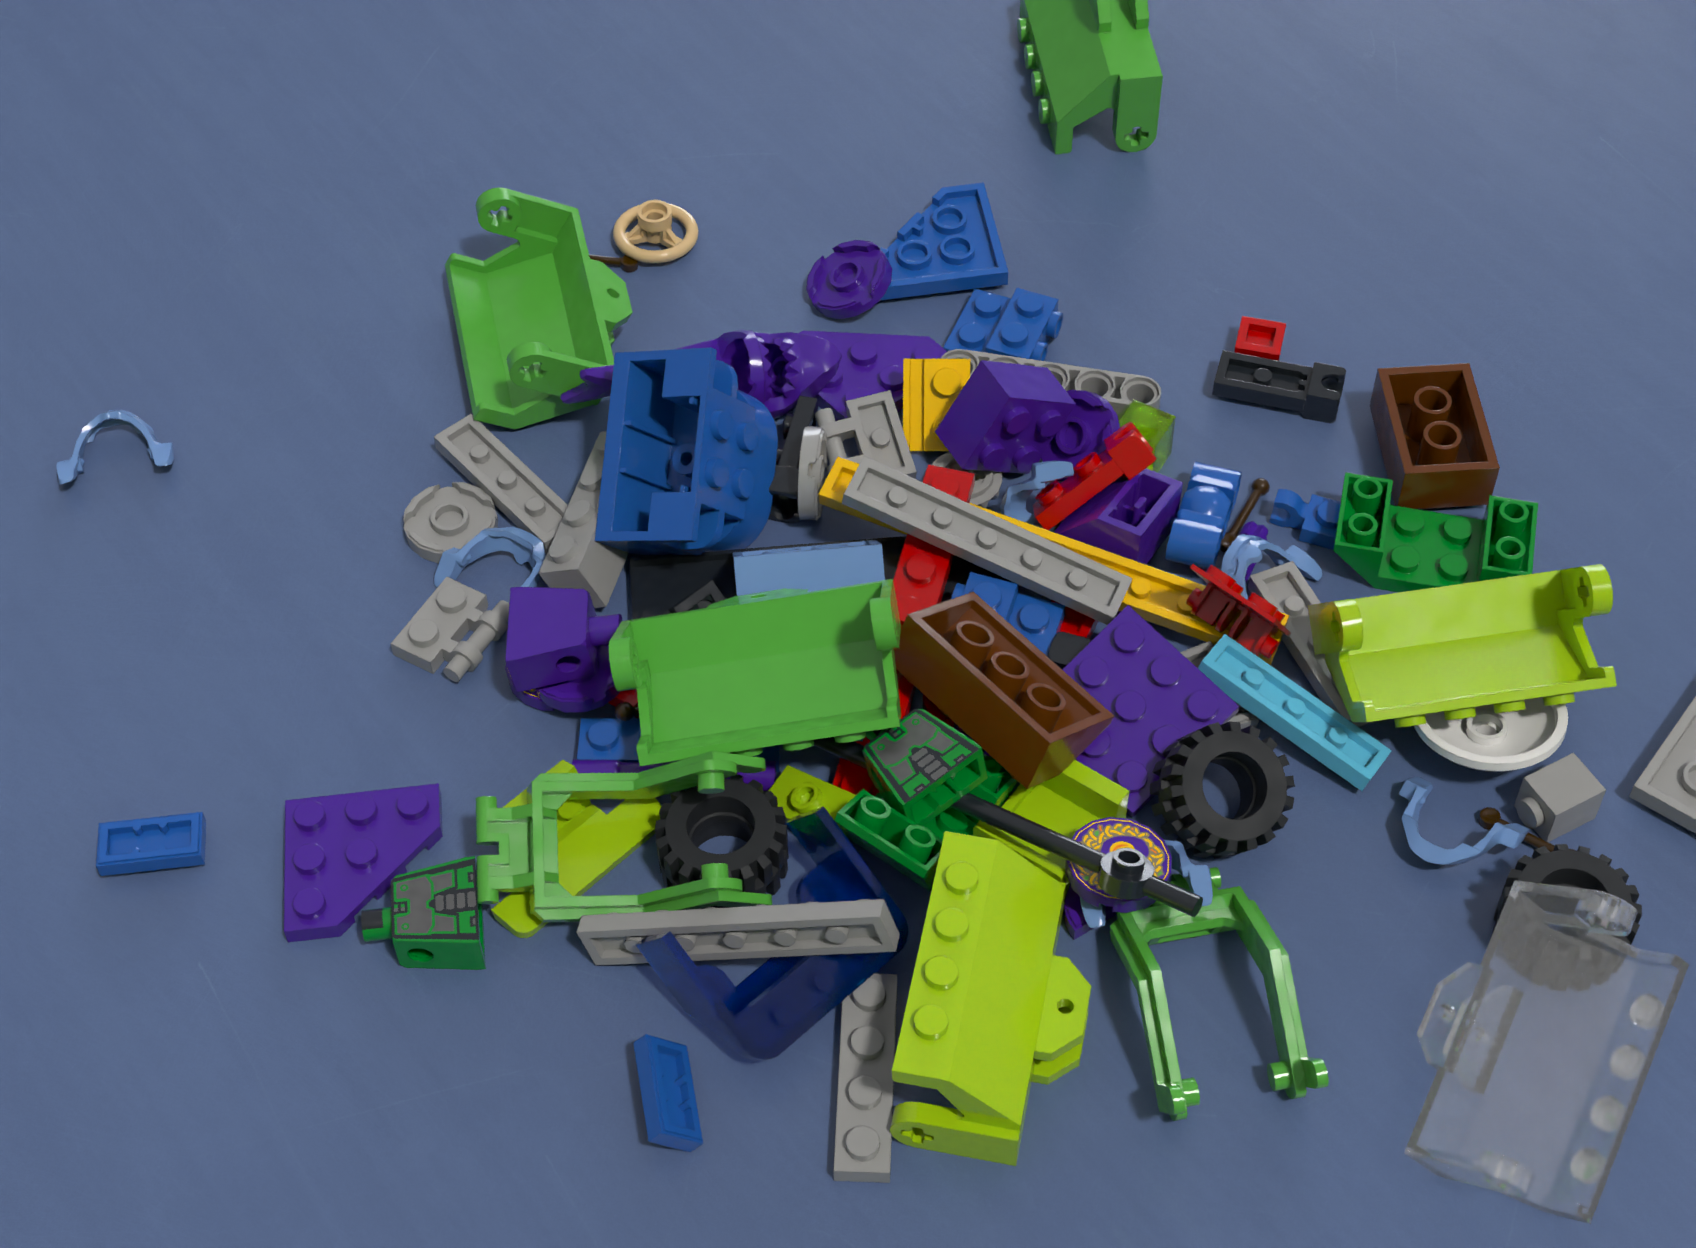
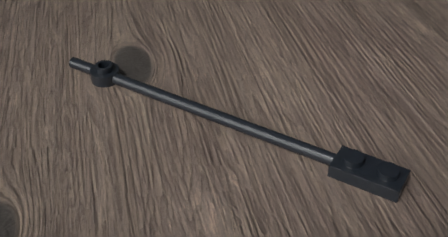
(1120, 872)

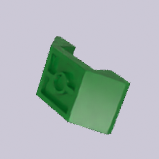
(1427, 549)
(904, 843)

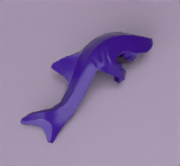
(767, 367)

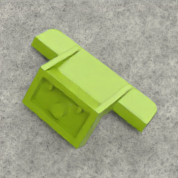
(587, 849)

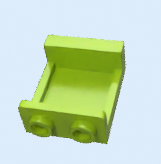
(1062, 806)

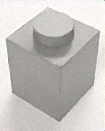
(1559, 798)

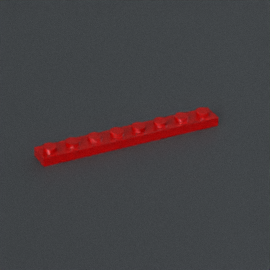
(917, 585)

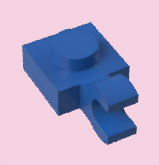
(1315, 520)

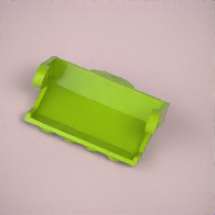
(1465, 645)
(987, 1002)

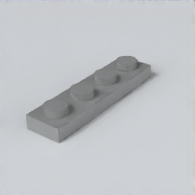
(503, 477)
(1291, 594)
(866, 1082)

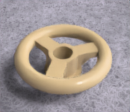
(655, 227)

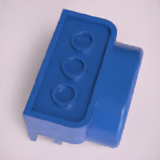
(683, 456)

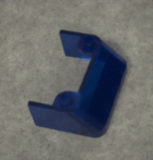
(785, 992)

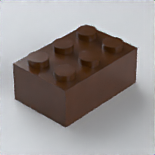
(1433, 436)

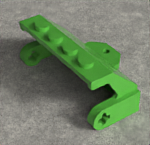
(1089, 61)
(532, 311)
(762, 671)

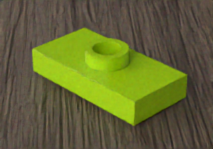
(803, 793)

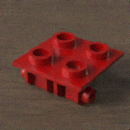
(1221, 591)

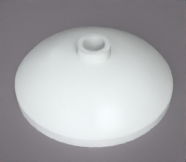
(1498, 739)

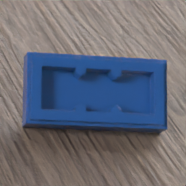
(151, 844)
(667, 1093)

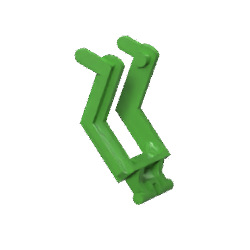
(529, 840)
(1227, 912)

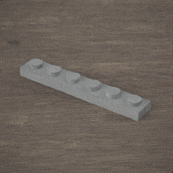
(986, 540)
(745, 931)

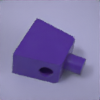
(554, 635)

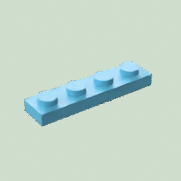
(1294, 712)

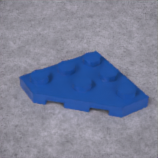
(948, 246)

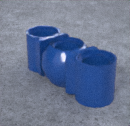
(1203, 515)

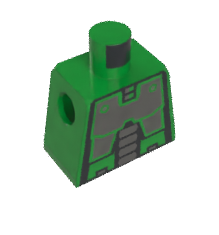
(923, 765)
(433, 918)

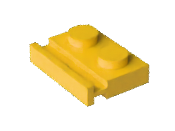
(928, 394)

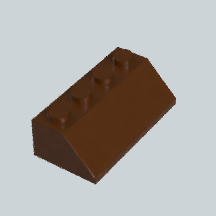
(999, 688)

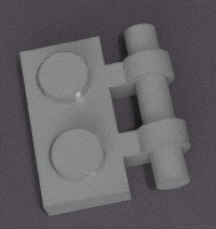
(876, 430)
(441, 624)

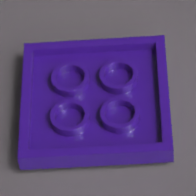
(1152, 698)

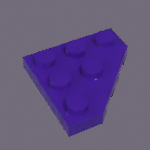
(871, 366)
(349, 850)

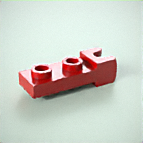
(1125, 453)

